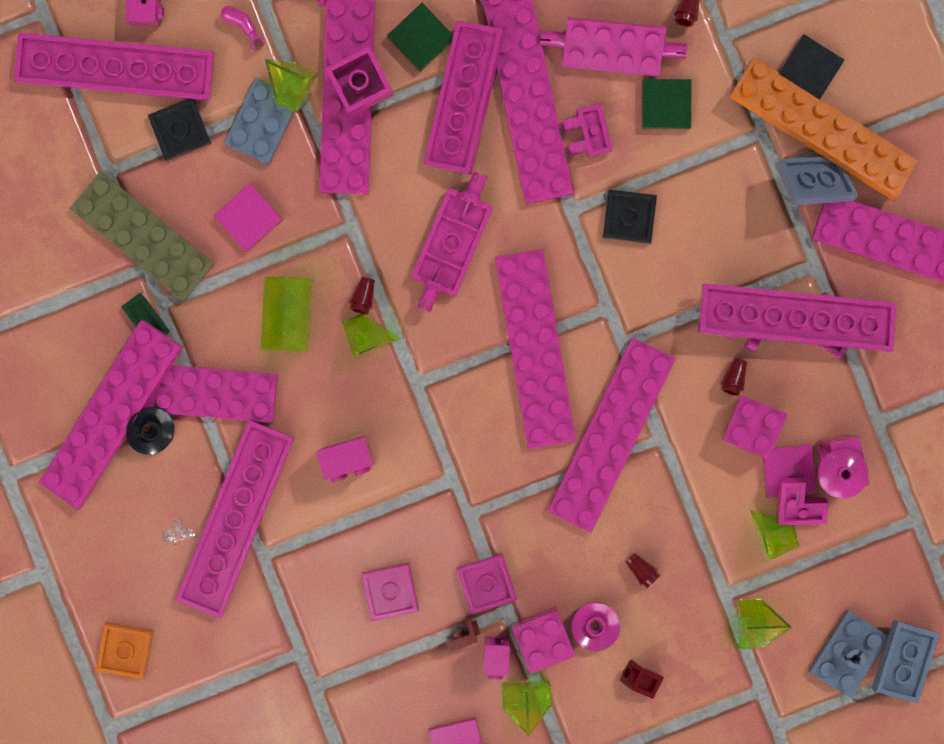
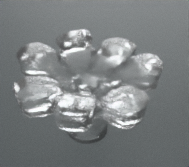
(178, 533)

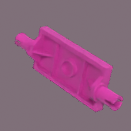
(613, 46)
(452, 242)

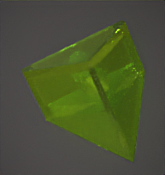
(290, 83)
(366, 334)
(773, 539)
(758, 624)
(526, 702)

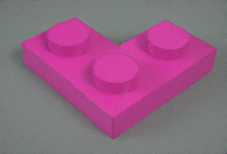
(795, 509)

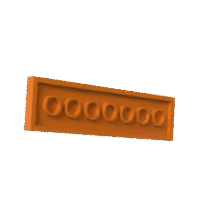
(824, 129)

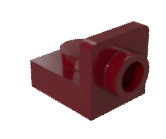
(461, 638)
(641, 679)

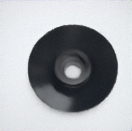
(157, 438)

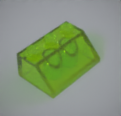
(286, 314)

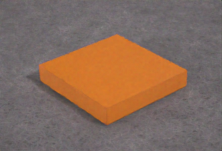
(124, 651)

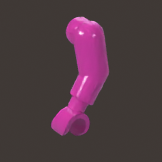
(242, 20)

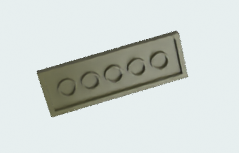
(142, 236)

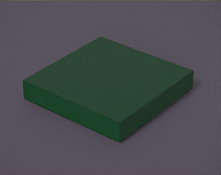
(420, 37)
(666, 103)

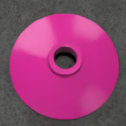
(830, 473)
(604, 635)

